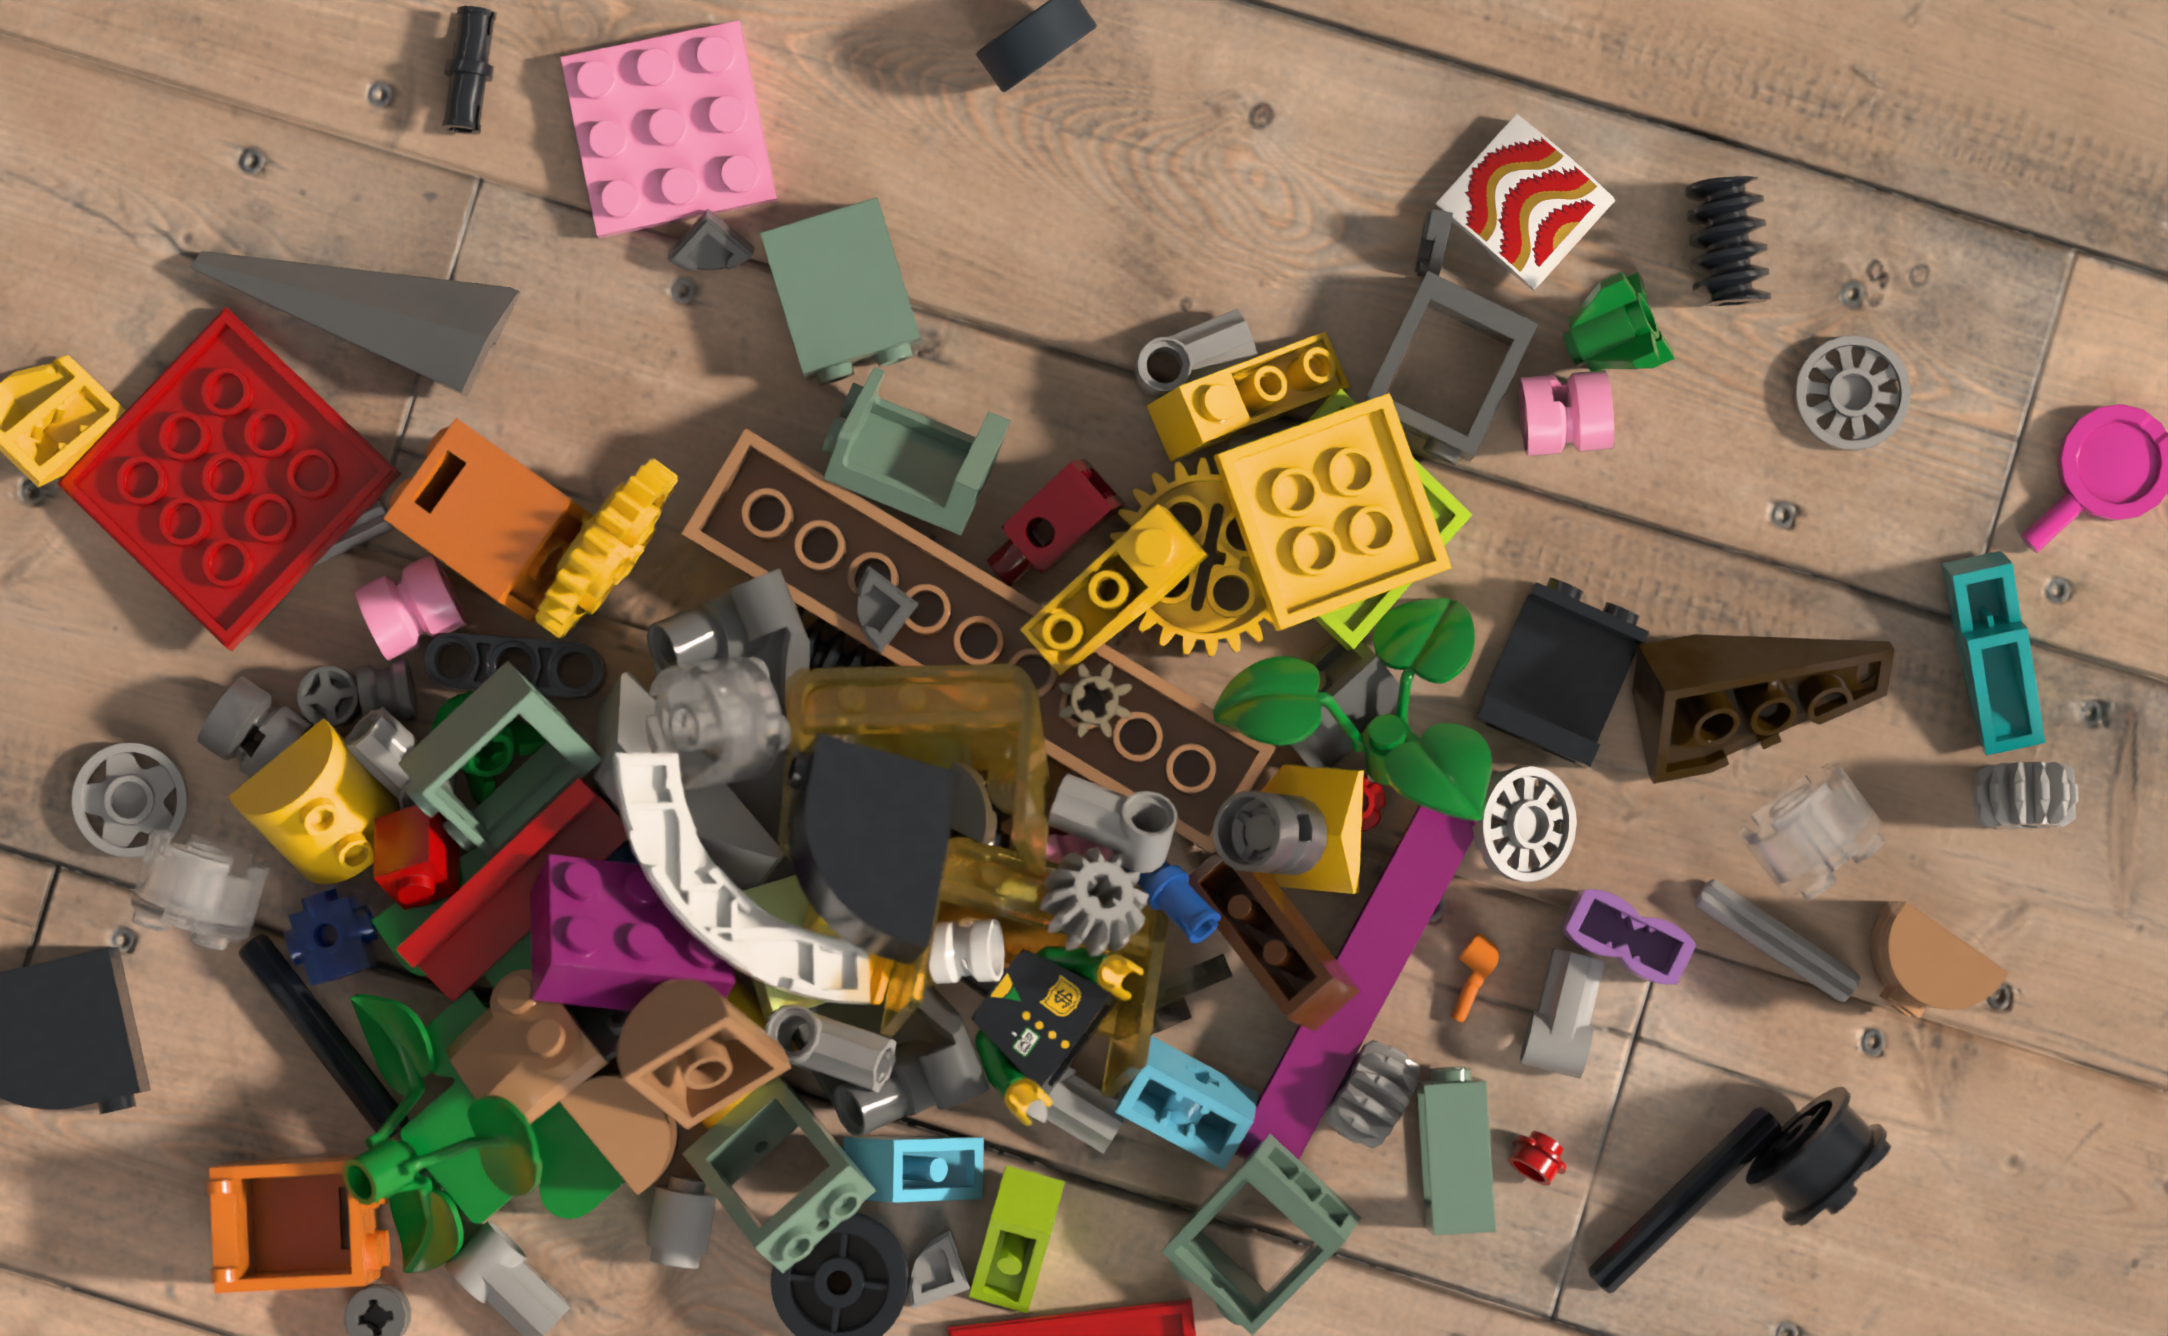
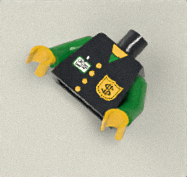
(1043, 1018)

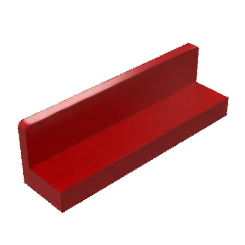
(494, 905)

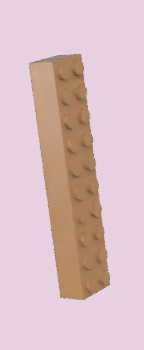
(785, 516)

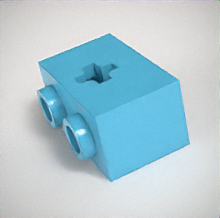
(1189, 1104)

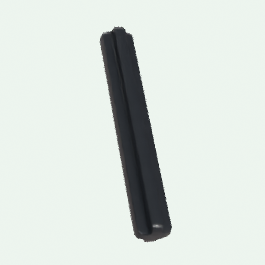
(320, 1032)
(1685, 1199)

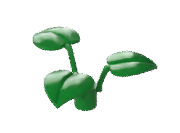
(1441, 770)
(390, 1169)

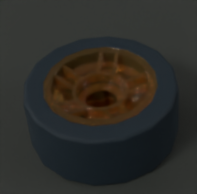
(1035, 41)

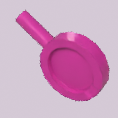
(2109, 467)

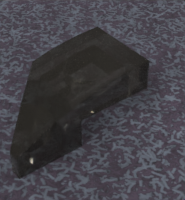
(1170, 1002)

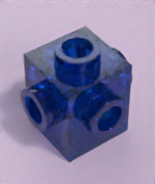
(353, 946)

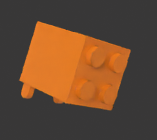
(487, 518)
(282, 1227)

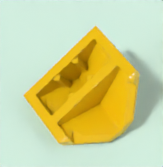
(52, 417)
(1339, 798)

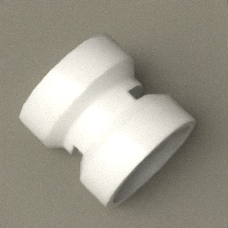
(967, 951)

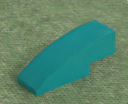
(1994, 652)

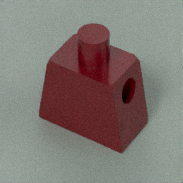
(1076, 506)

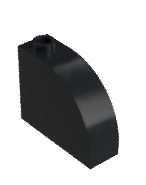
(870, 842)
(70, 1035)

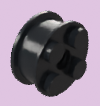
(1818, 1158)
(877, 1287)

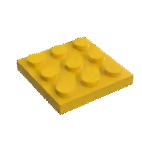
(1332, 512)

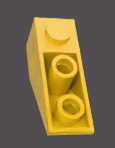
(1246, 396)
(1115, 589)

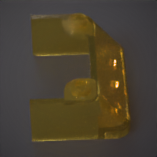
(937, 717)
(997, 884)

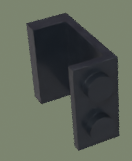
(1561, 672)

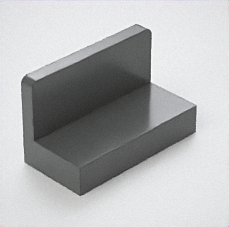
(1359, 687)

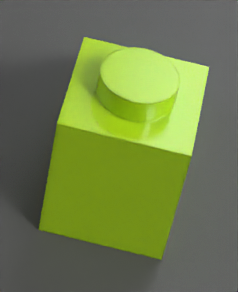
(1017, 1239)

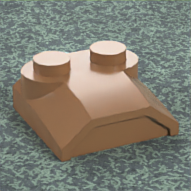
(524, 1049)

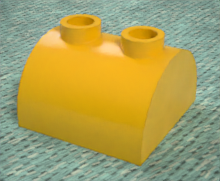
(317, 806)

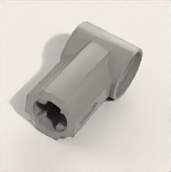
(1198, 352)
(380, 745)
(1130, 825)
(1560, 1029)
(835, 1047)
(1080, 1111)
(497, 1272)

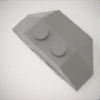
(722, 821)

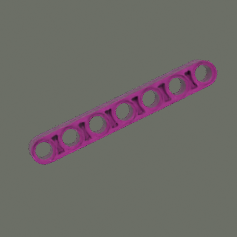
(1373, 960)

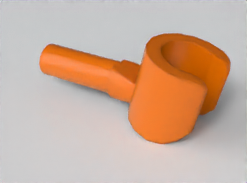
(1482, 958)

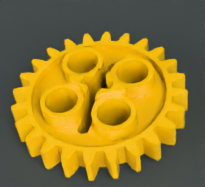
(606, 548)
(1175, 614)

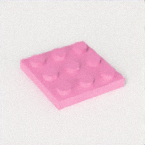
(668, 129)

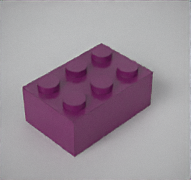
(609, 937)

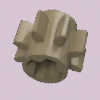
(1078, 694)

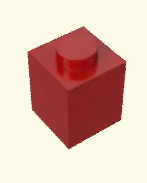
(415, 857)

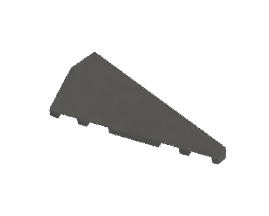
(414, 321)

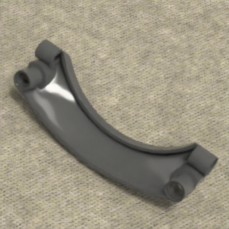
(932, 1047)

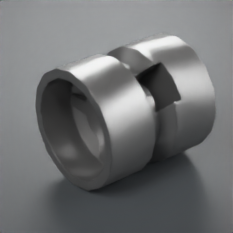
(239, 717)
(1269, 833)

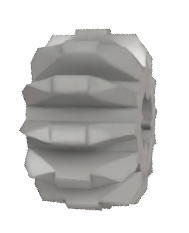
(2025, 795)
(1093, 901)
(1373, 1094)

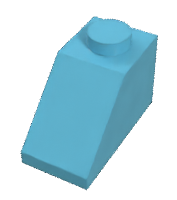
(919, 1167)

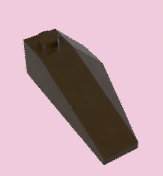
(1726, 692)

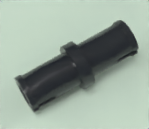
(469, 70)

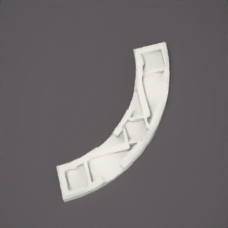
(712, 905)

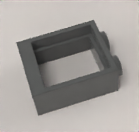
(1480, 315)

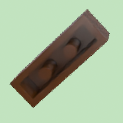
(1274, 942)

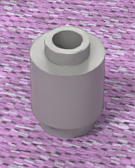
(680, 1222)

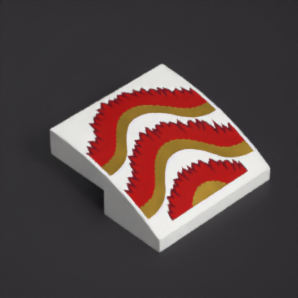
(1525, 202)

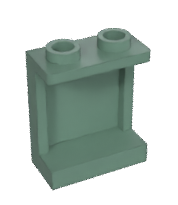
(842, 291)
(910, 457)

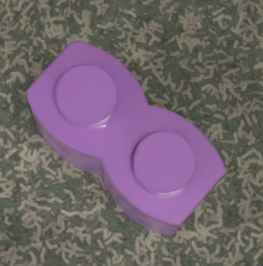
(1641, 945)

